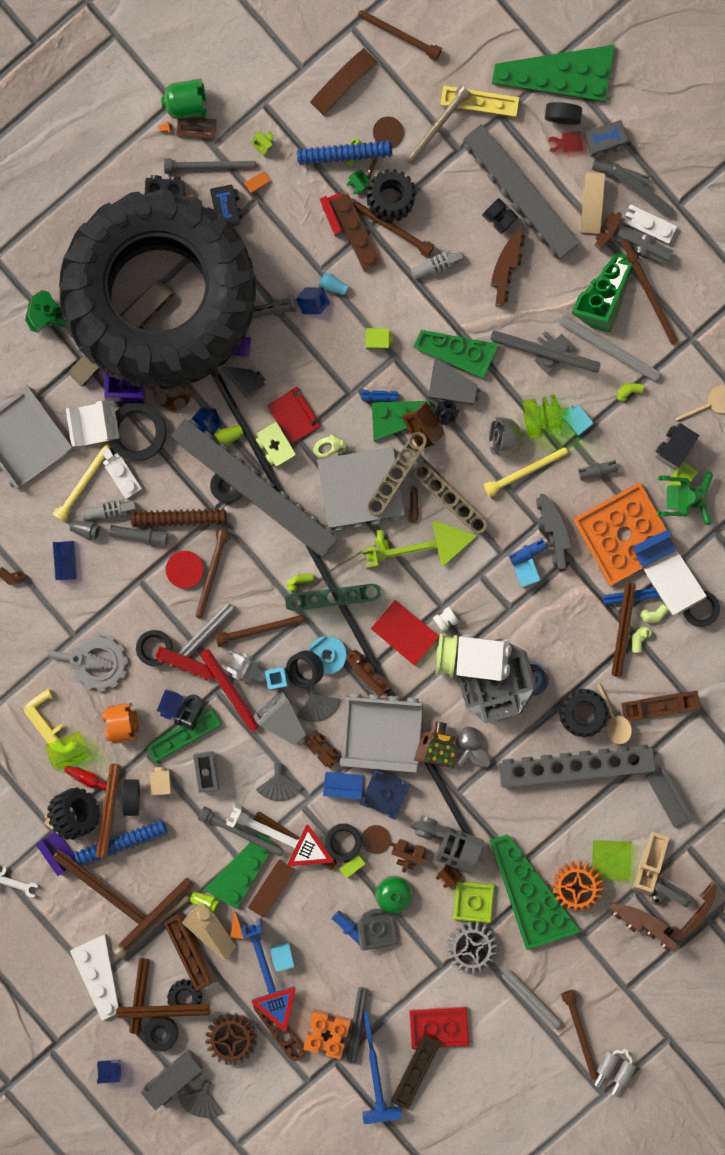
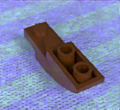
(507, 260)
(640, 920)

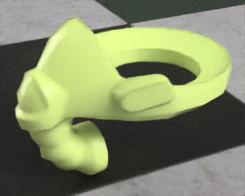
(337, 446)

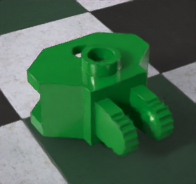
(42, 312)

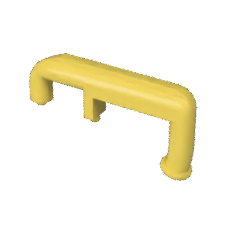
(38, 720)

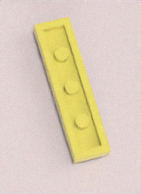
(483, 102)

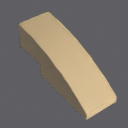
(592, 202)
(650, 863)

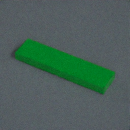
(181, 736)

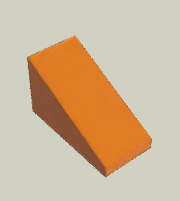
(257, 182)
(236, 927)

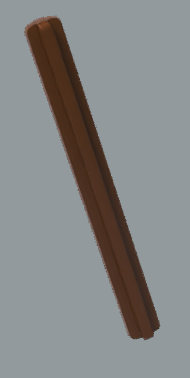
(98, 886)

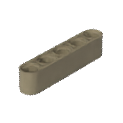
(398, 464)
(459, 501)

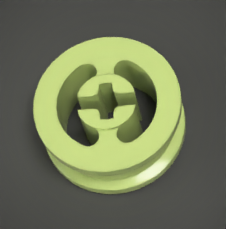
(446, 655)

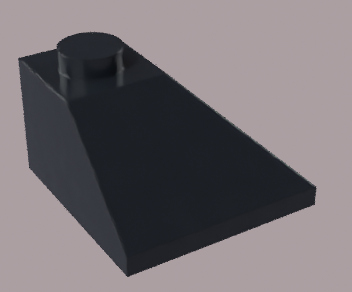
(245, 380)

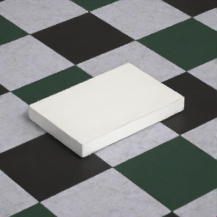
(674, 583)

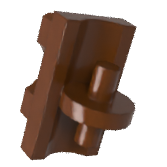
(401, 851)

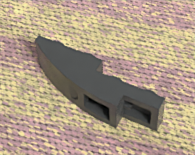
(552, 522)

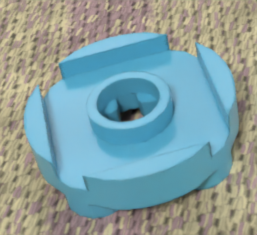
(338, 653)

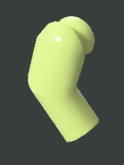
(654, 617)

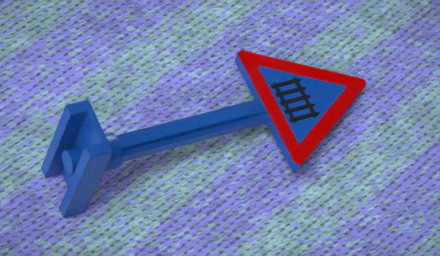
(277, 1003)

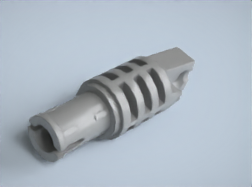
(436, 264)
(108, 510)

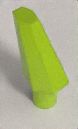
(380, 542)

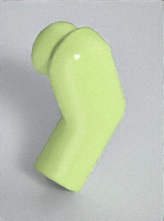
(638, 637)

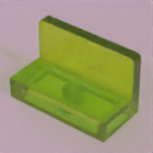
(67, 751)

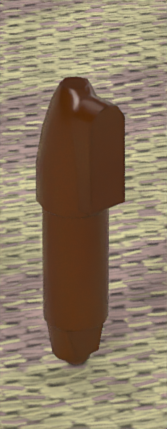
(414, 510)

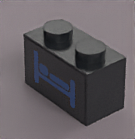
(224, 202)

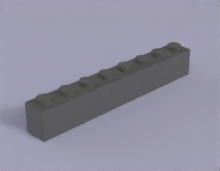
(520, 192)

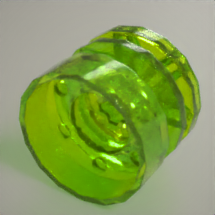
(542, 416)

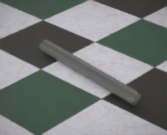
(545, 351)

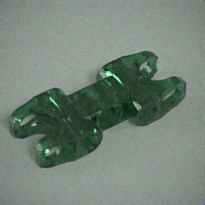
(322, 596)

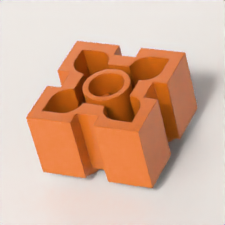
(333, 1044)

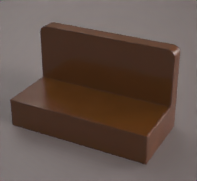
(425, 422)

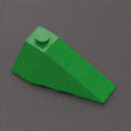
(604, 296)

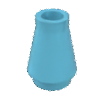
(332, 284)

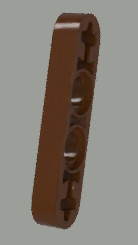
(275, 1031)

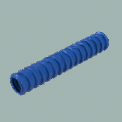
(344, 152)
(117, 844)

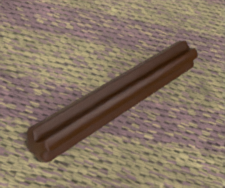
(139, 994)

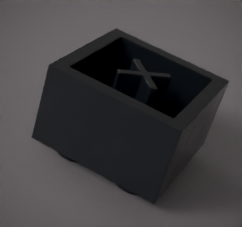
(677, 445)

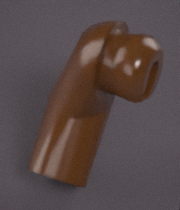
(12, 578)

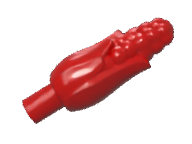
(85, 777)

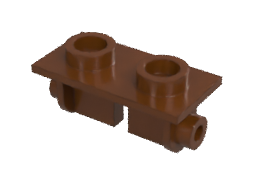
(318, 742)

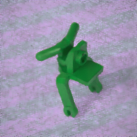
(683, 497)

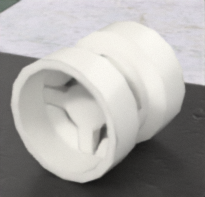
(445, 619)

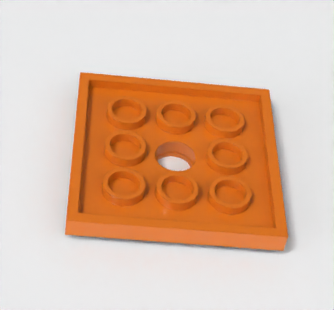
(600, 527)

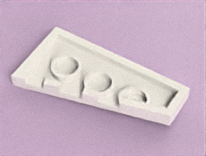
(95, 968)

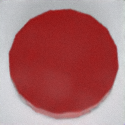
(184, 569)

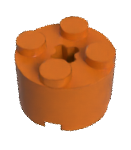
(121, 723)

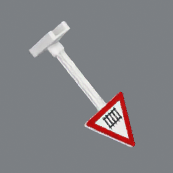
(306, 850)

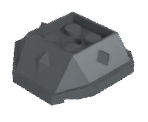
(500, 700)

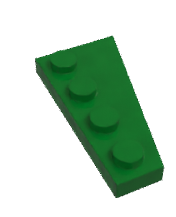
(461, 352)
(239, 874)

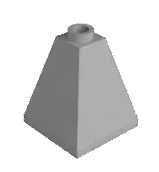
(280, 719)

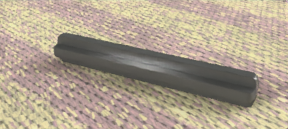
(643, 191)
(357, 1025)

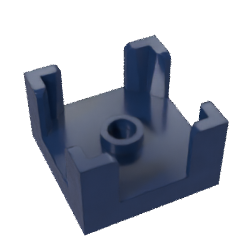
(385, 793)

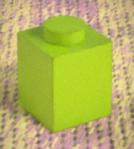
(378, 338)

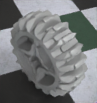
(463, 951)

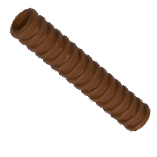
(178, 517)

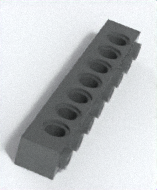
(644, 765)

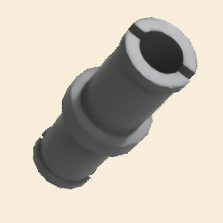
(598, 470)

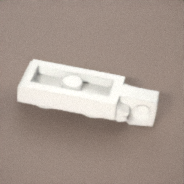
(120, 473)

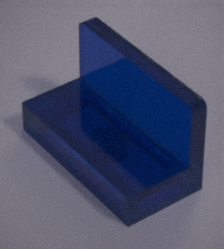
(65, 560)

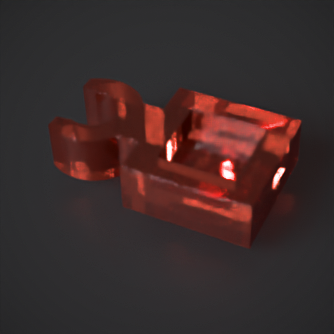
(570, 142)

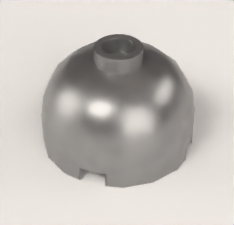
(505, 436)

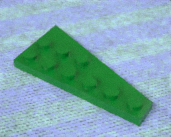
(534, 906)

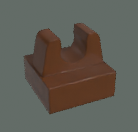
(449, 875)

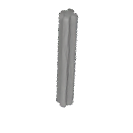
(207, 630)
(531, 999)

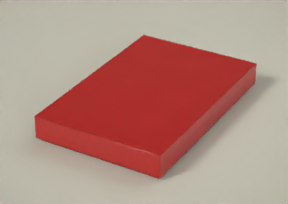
(404, 632)
(444, 1024)

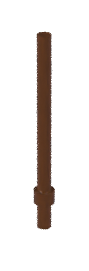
(632, 257)

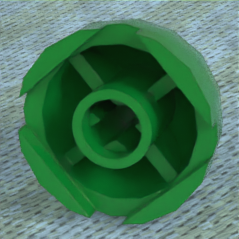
(394, 894)

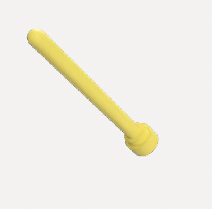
(493, 487)
(62, 512)

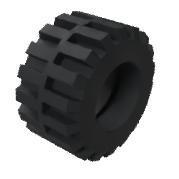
(394, 181)
(598, 721)
(85, 810)

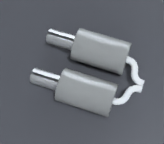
(623, 1075)

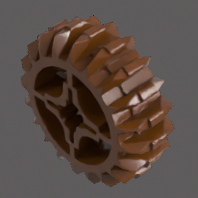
(223, 1039)

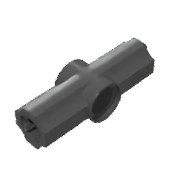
(645, 245)

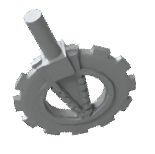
(82, 659)

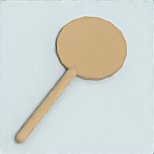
(716, 402)
(618, 727)

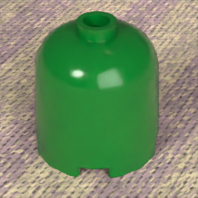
(185, 99)

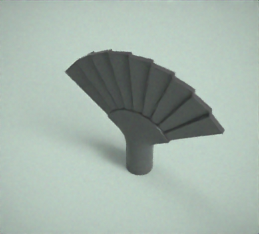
(317, 706)
(279, 787)
(200, 1102)

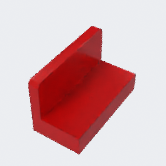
(331, 214)

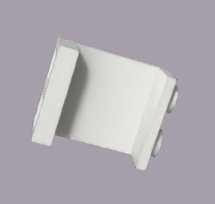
(92, 423)
(483, 658)

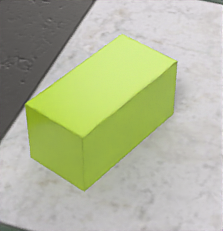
(352, 866)

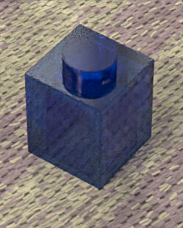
(170, 704)

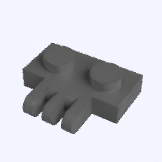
(560, 343)

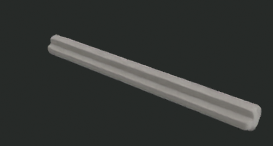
(609, 348)

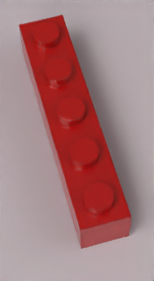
(185, 663)

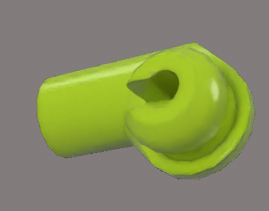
(627, 389)

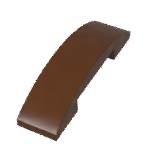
(342, 81)
(661, 705)
(708, 896)

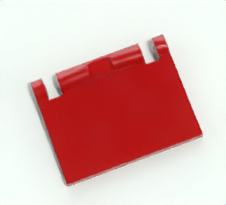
(293, 415)

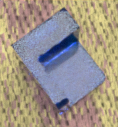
(312, 300)
(207, 420)
(109, 1071)

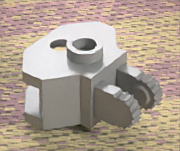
(244, 667)

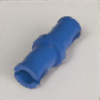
(527, 551)
(347, 926)

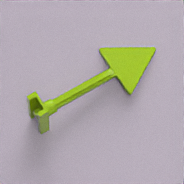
(447, 540)

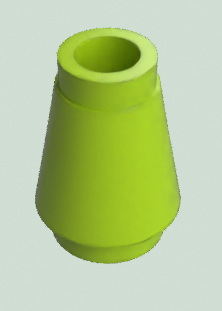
(228, 435)
(207, 900)

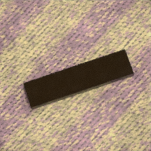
(415, 1071)

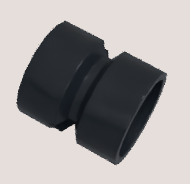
(494, 211)

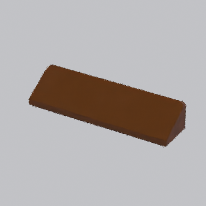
(190, 952)

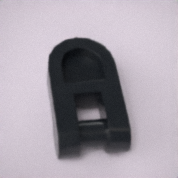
(192, 705)

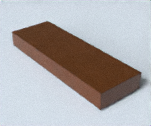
(271, 888)

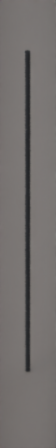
(330, 584)

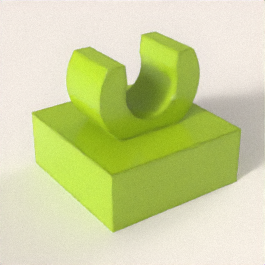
(262, 142)

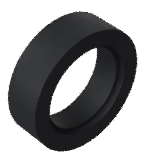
(158, 441)

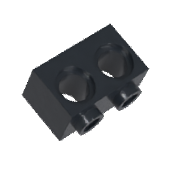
(165, 184)

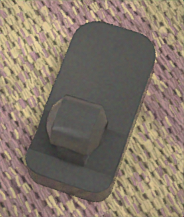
(664, 888)

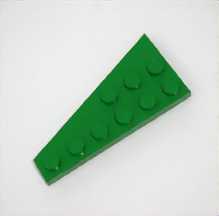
(570, 74)

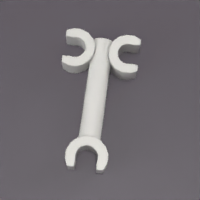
(17, 884)

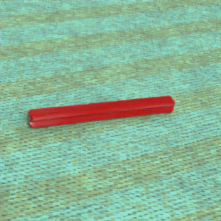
(229, 689)

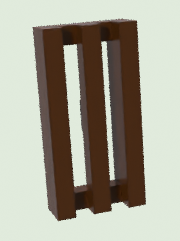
(200, 128)

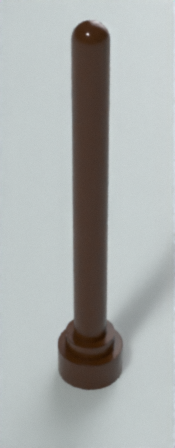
(431, 50)
(424, 247)
(222, 538)
(223, 637)
(569, 998)

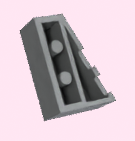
(172, 1080)

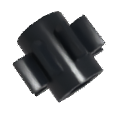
(446, 413)

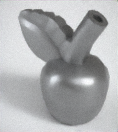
(470, 742)

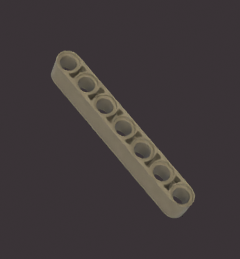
(137, 315)

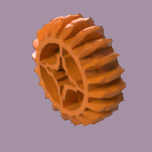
(575, 902)

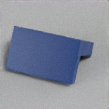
(654, 548)
(343, 785)

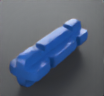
(379, 395)

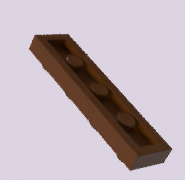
(355, 232)

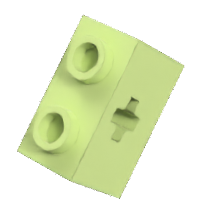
(274, 433)

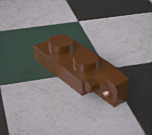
(368, 674)

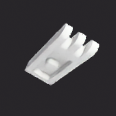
(650, 224)

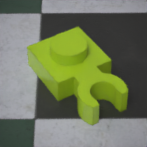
(684, 471)

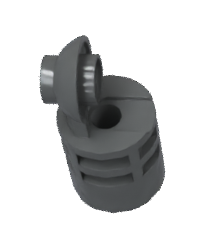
(450, 843)

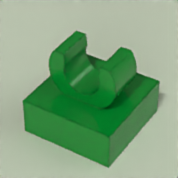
(360, 181)

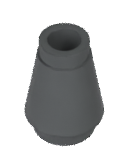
(85, 529)

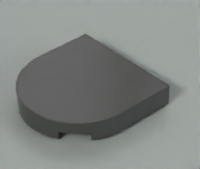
(376, 930)

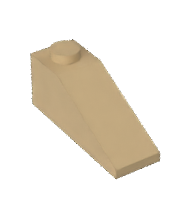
(209, 930)

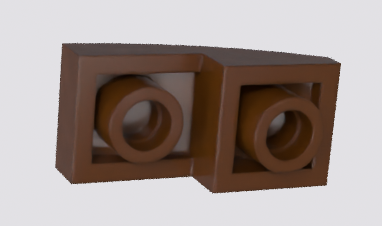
(611, 225)

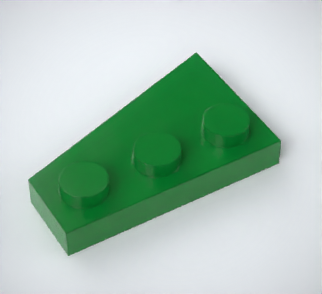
(388, 416)

